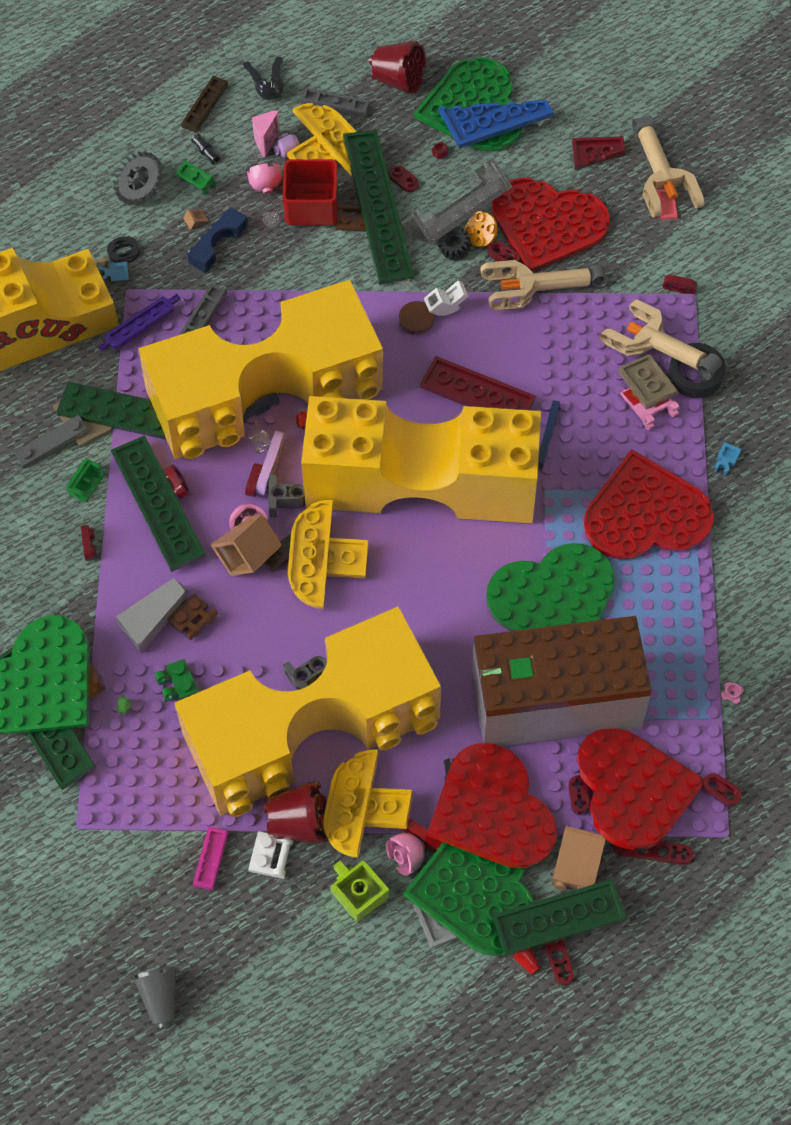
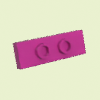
(210, 858)

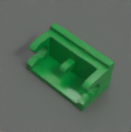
(195, 176)
(85, 480)

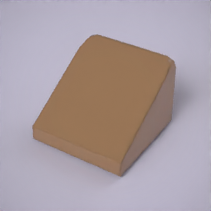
(195, 218)

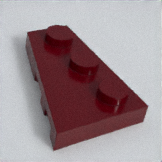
(596, 149)

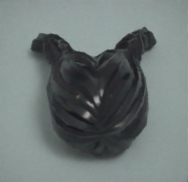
(264, 89)

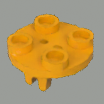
(486, 234)

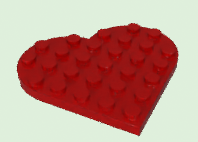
(547, 223)
(646, 508)
(635, 788)
(490, 811)

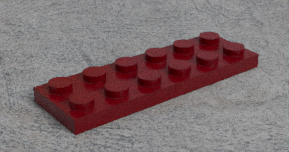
(472, 387)

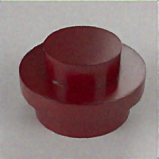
(440, 150)

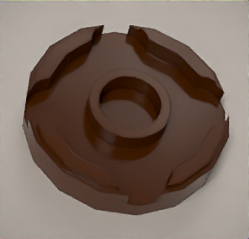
(416, 318)

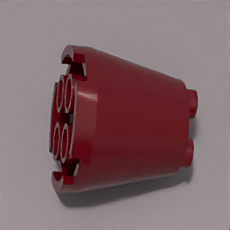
(399, 65)
(298, 814)

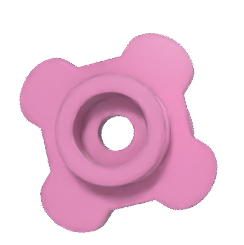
(732, 687)

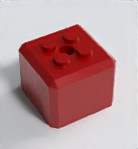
(310, 192)

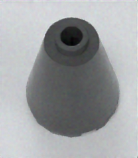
(158, 994)

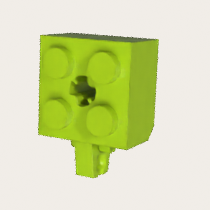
(356, 878)

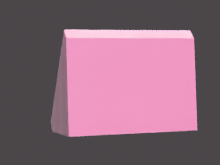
(266, 130)

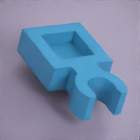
(116, 271)
(727, 457)

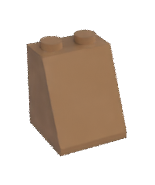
(246, 545)
(578, 859)

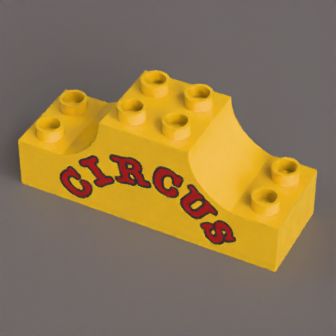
(50, 305)

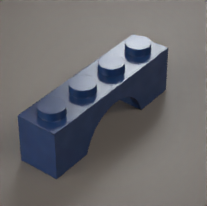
(230, 224)

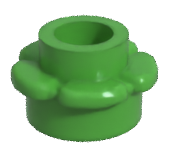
(123, 705)

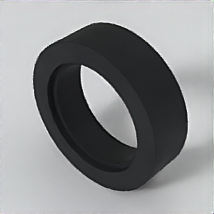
(692, 389)

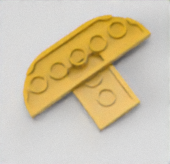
(328, 133)
(317, 555)
(357, 805)

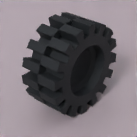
(456, 233)

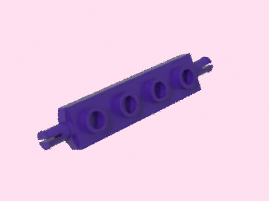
(139, 323)

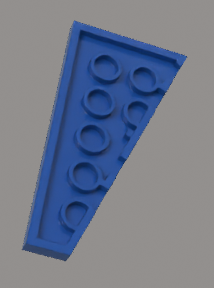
(486, 121)

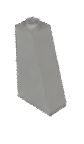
(150, 614)

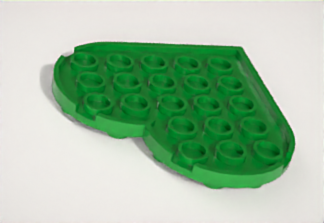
(467, 85)
(563, 589)
(46, 678)
(465, 892)

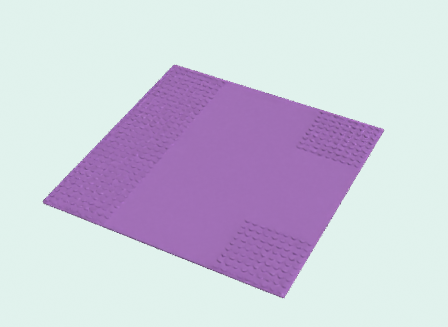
(415, 560)

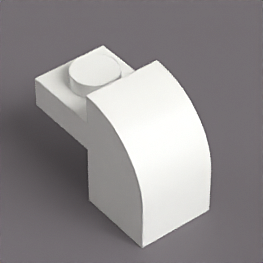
(446, 302)

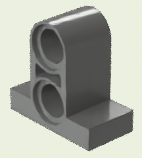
(288, 494)
(306, 670)

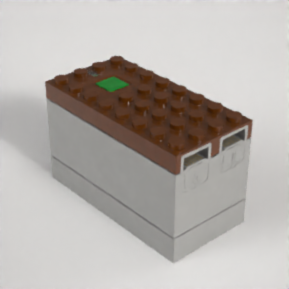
(560, 681)

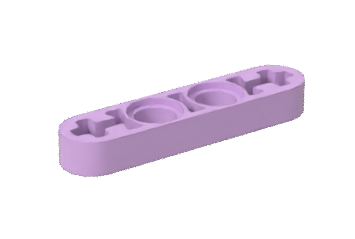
(270, 462)

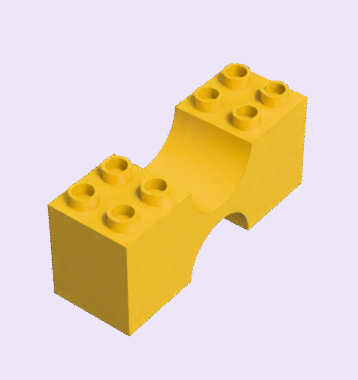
(208, 383)
(369, 456)
(371, 688)

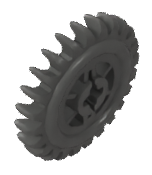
(134, 176)

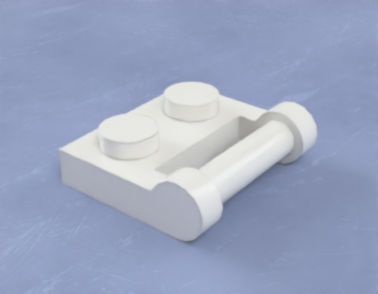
(264, 853)

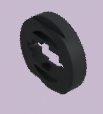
(129, 256)

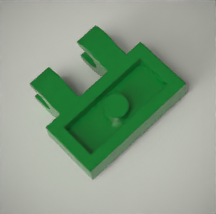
(181, 678)

